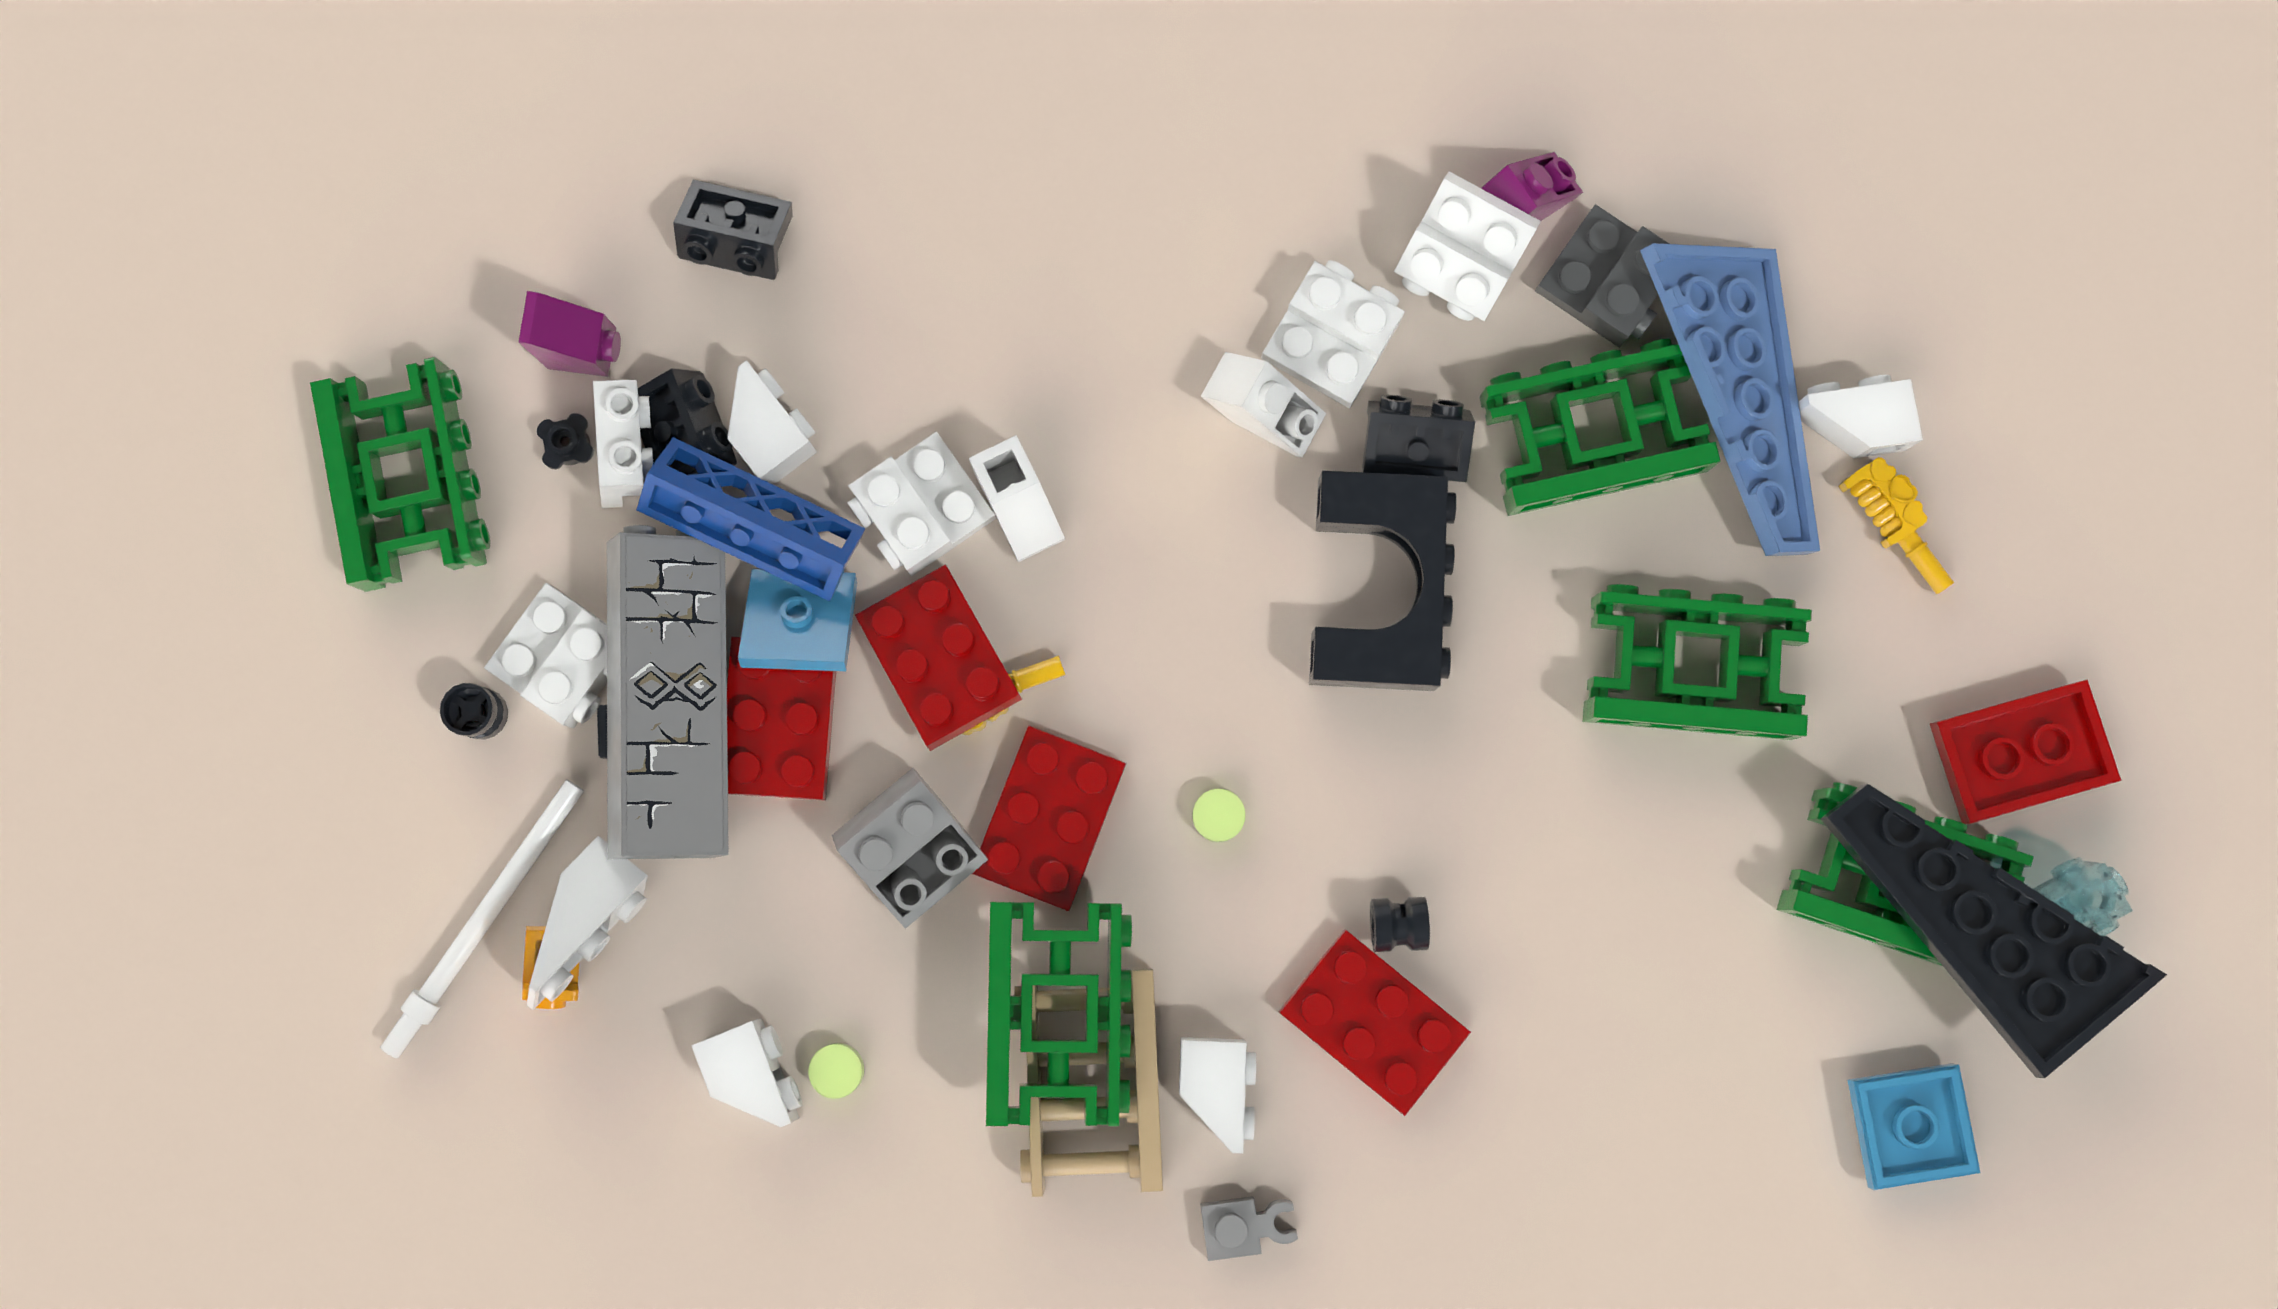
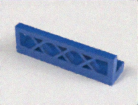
(745, 524)

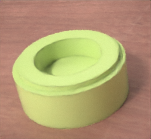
(1218, 815)
(836, 1070)

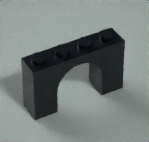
(1414, 517)

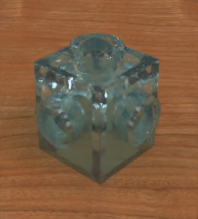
(2089, 892)

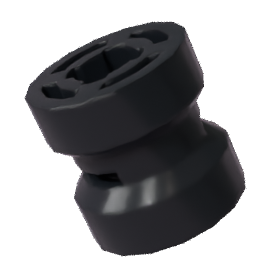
(464, 705)
(1399, 924)

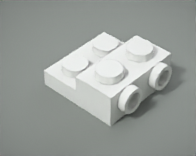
(1465, 248)
(1334, 332)
(618, 438)
(920, 504)
(555, 657)

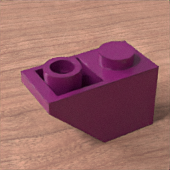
(1536, 185)

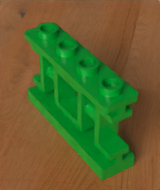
(1607, 464)
(358, 479)
(1695, 703)
(1886, 925)
(1015, 1013)

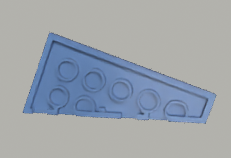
(1738, 350)

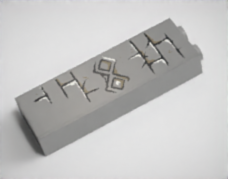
(666, 697)

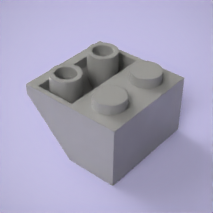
(908, 848)

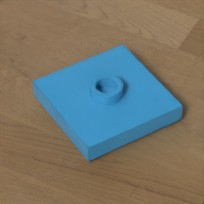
(795, 627)
(1913, 1126)

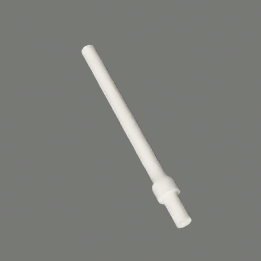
(423, 1003)

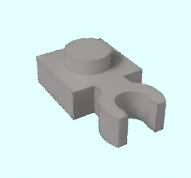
(1235, 1227)

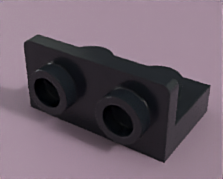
(731, 229)
(684, 409)
(1418, 438)

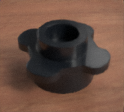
(575, 452)

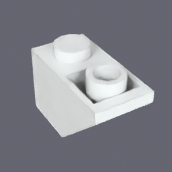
(1263, 402)
(1864, 419)
(763, 430)
(1017, 498)
(746, 1074)
(1214, 1086)

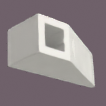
(586, 905)

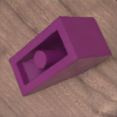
(568, 336)

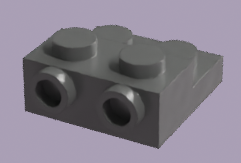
(1604, 277)

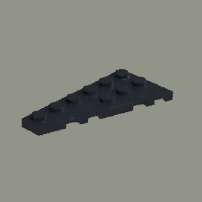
(2009, 948)

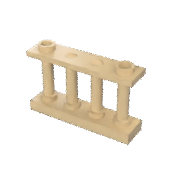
(1141, 1160)

